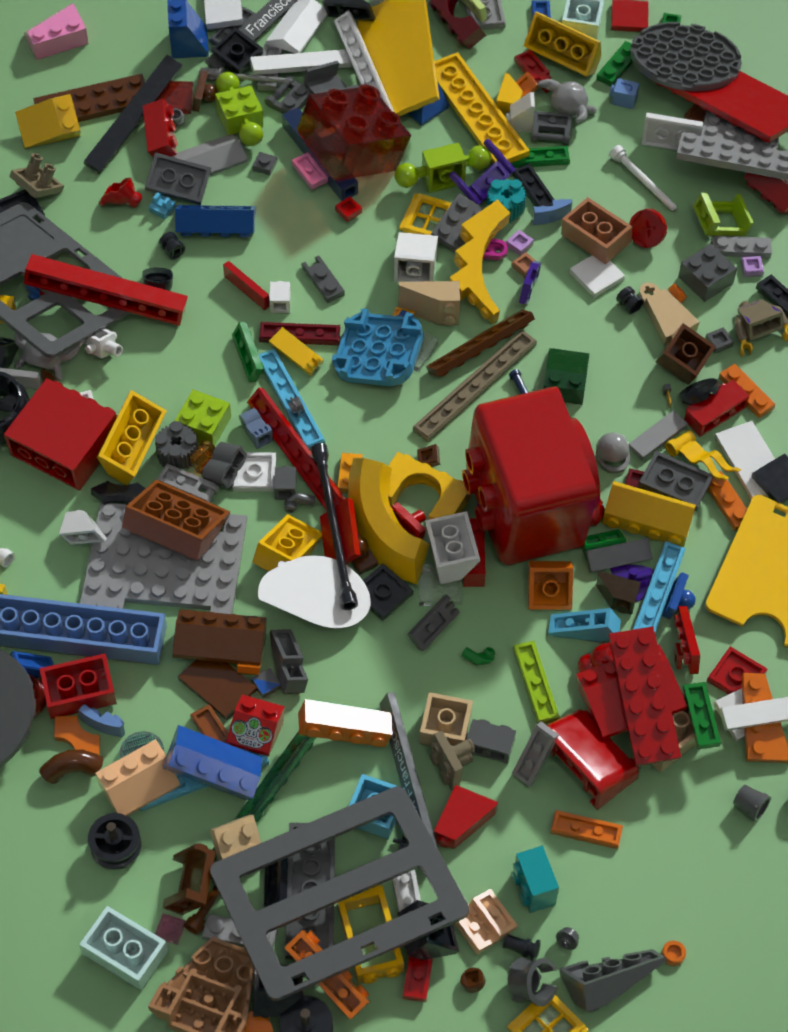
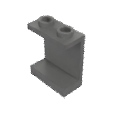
(323, 78)

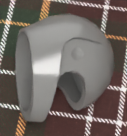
(613, 448)

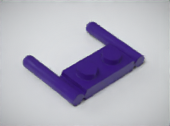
(499, 170)

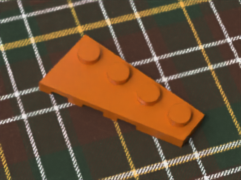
(766, 741)

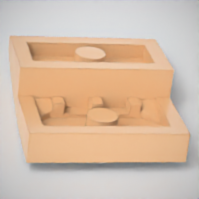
(486, 922)

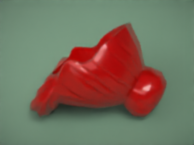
(121, 194)

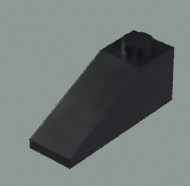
(358, 8)

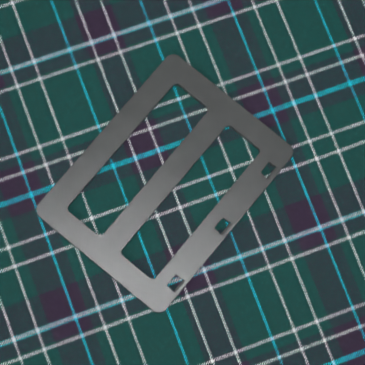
(256, 924)

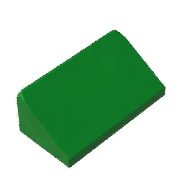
(603, 540)

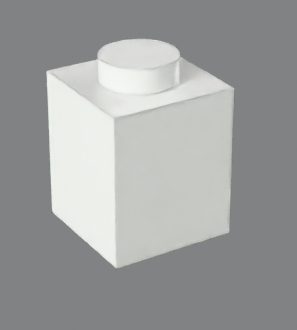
(280, 297)

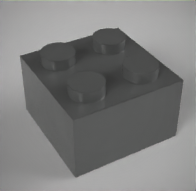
(707, 272)

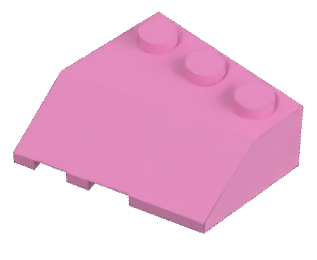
(57, 33)

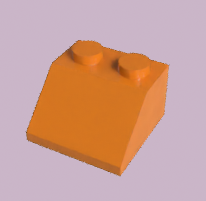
(550, 585)

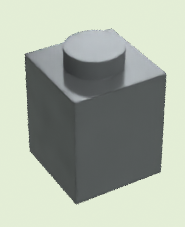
(284, 482)

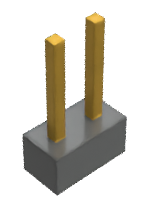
(666, 391)

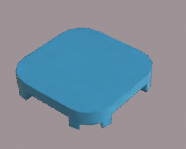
(378, 348)

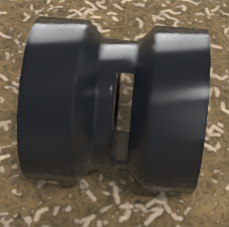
(174, 248)
(630, 300)

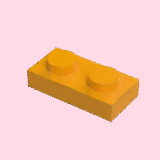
(345, 466)

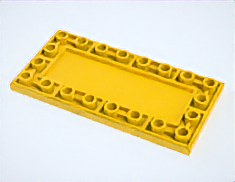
(402, 53)

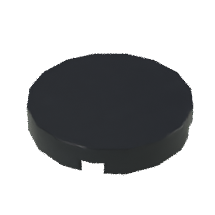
(699, 391)

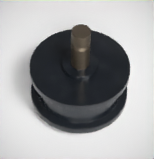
(307, 1015)

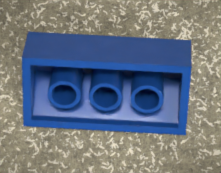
(215, 219)
(213, 763)

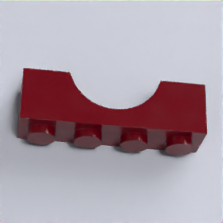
(466, 28)

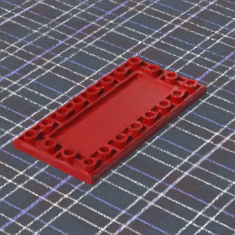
(745, 104)

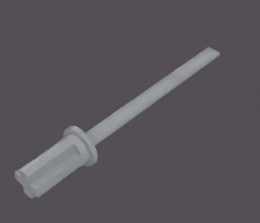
(214, 73)

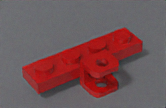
(687, 648)

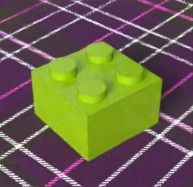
(205, 416)

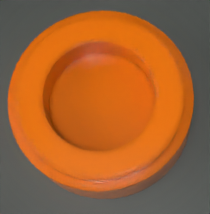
(677, 292)
(674, 953)

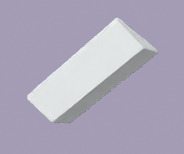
(298, 26)

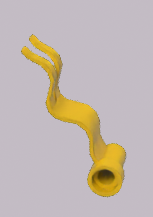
(695, 453)

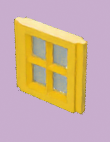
(423, 214)
(547, 1018)

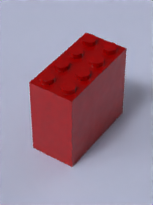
(60, 433)

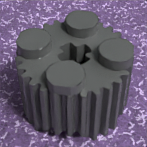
(176, 445)

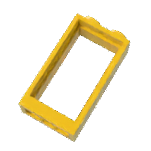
(370, 897)

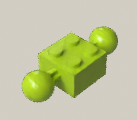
(239, 109)
(439, 163)

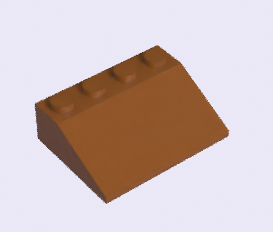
(174, 519)

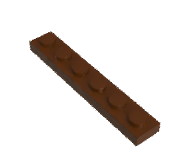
(482, 341)

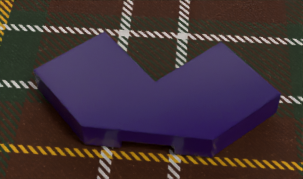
(531, 277)

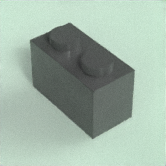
(492, 740)

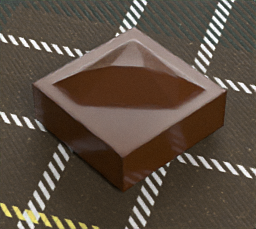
(429, 455)

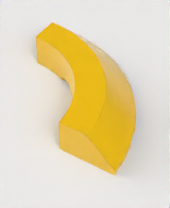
(378, 523)

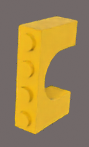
(409, 472)

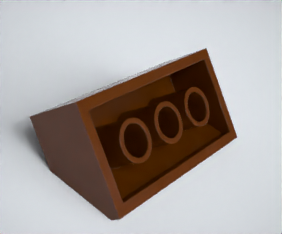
(219, 637)

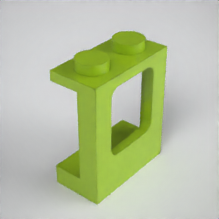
(708, 218)

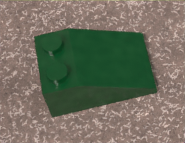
(567, 372)

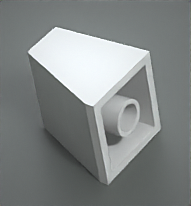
(415, 257)

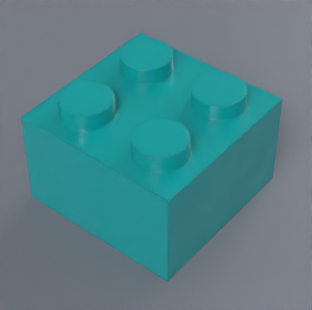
(535, 879)

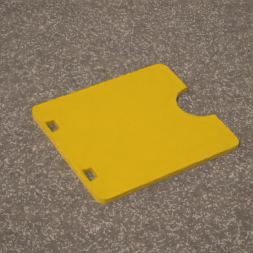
(755, 568)

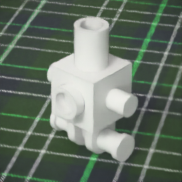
(103, 344)

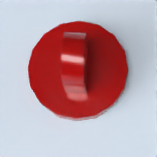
(648, 228)

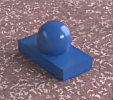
(679, 596)
(32, 662)

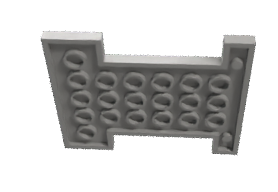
(733, 149)
(148, 573)

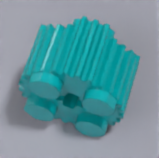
(510, 194)

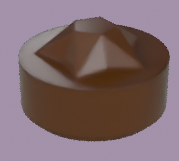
(473, 980)

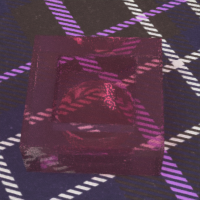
(170, 928)

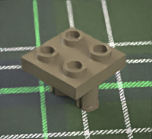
(37, 180)
(450, 758)

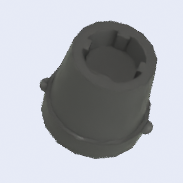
(752, 802)

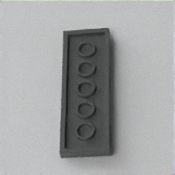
(304, 872)

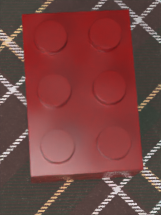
(78, 683)

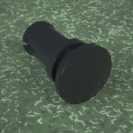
(522, 946)

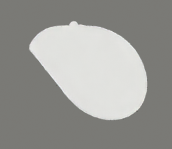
(312, 590)

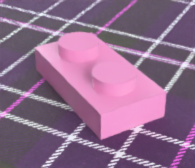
(309, 171)

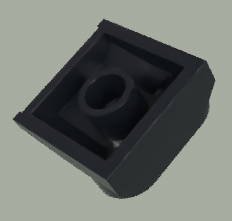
(236, 51)

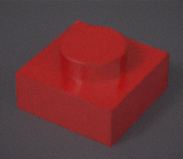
(348, 209)

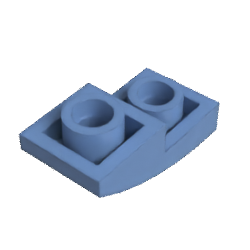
(553, 213)
(104, 723)

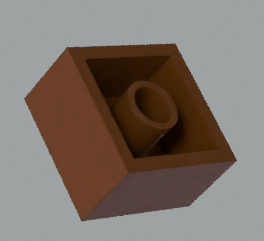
(685, 354)

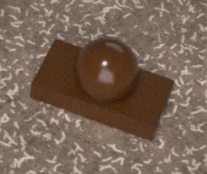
(203, 92)
(366, 560)

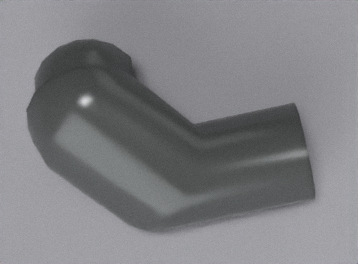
(297, 499)

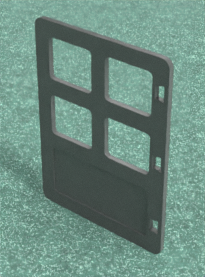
(25, 236)

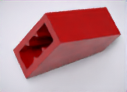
(463, 816)

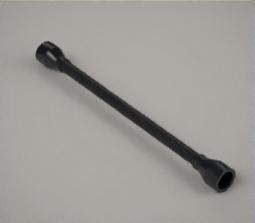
(347, 596)

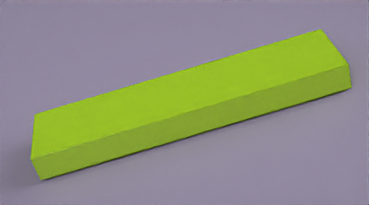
(536, 682)

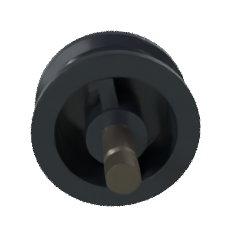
(114, 841)

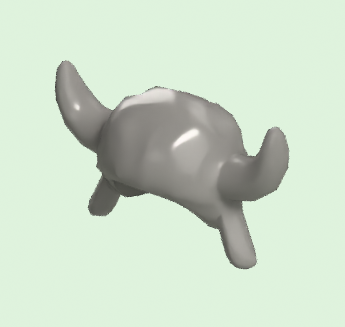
(569, 98)
(35, 358)

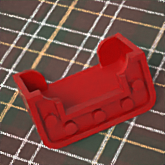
(593, 760)

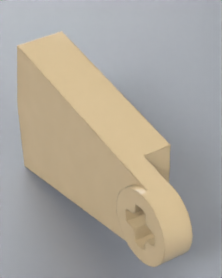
(666, 311)

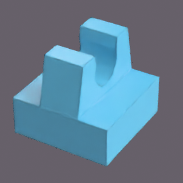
(162, 206)

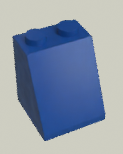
(186, 31)

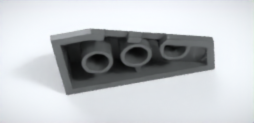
(603, 982)

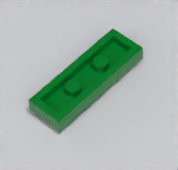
(616, 65)
(247, 351)
(701, 715)

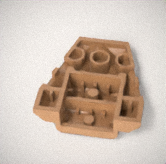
(209, 991)

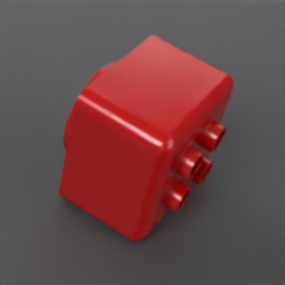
(531, 475)

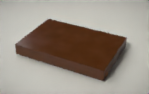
(217, 685)

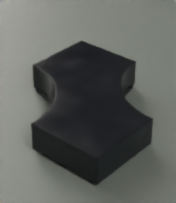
(110, 492)

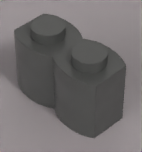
(224, 465)

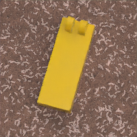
(296, 351)

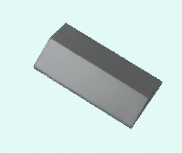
(217, 154)

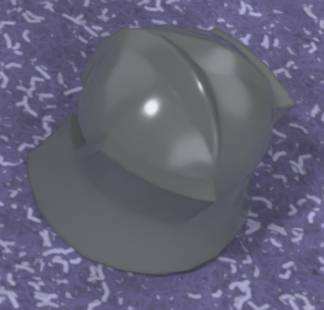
(525, 978)

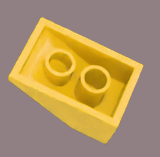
(48, 122)
(286, 542)

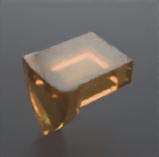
(202, 455)

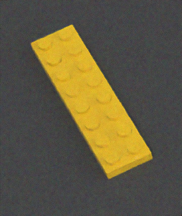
(477, 108)

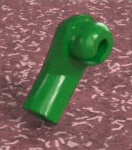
(479, 658)

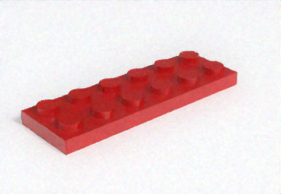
(644, 696)

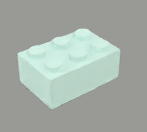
(124, 947)

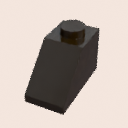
(618, 591)

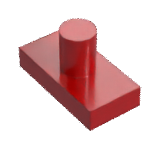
(410, 522)

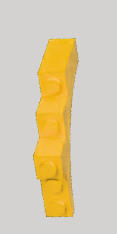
(477, 235)

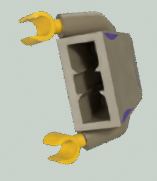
(758, 320)

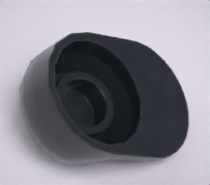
(158, 277)

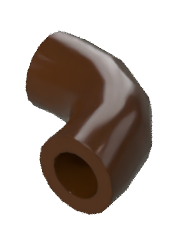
(69, 762)

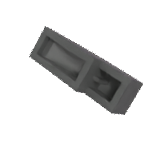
(288, 661)

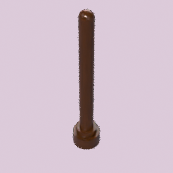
(196, 922)

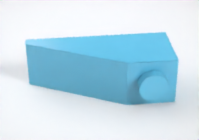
(585, 625)

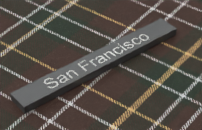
(257, 25)
(404, 760)

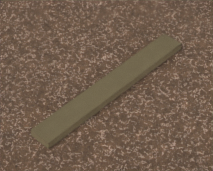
(474, 385)

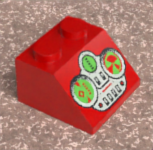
(255, 725)

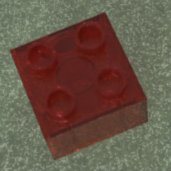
(353, 132)

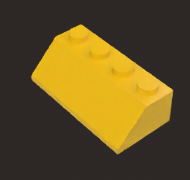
(563, 44)
(130, 437)
(648, 514)

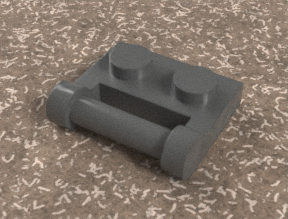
(295, 98)
(552, 123)

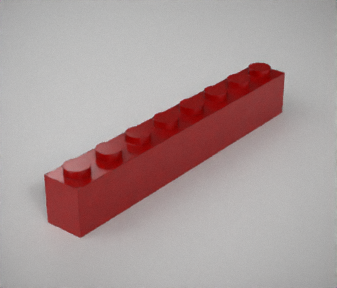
(105, 289)

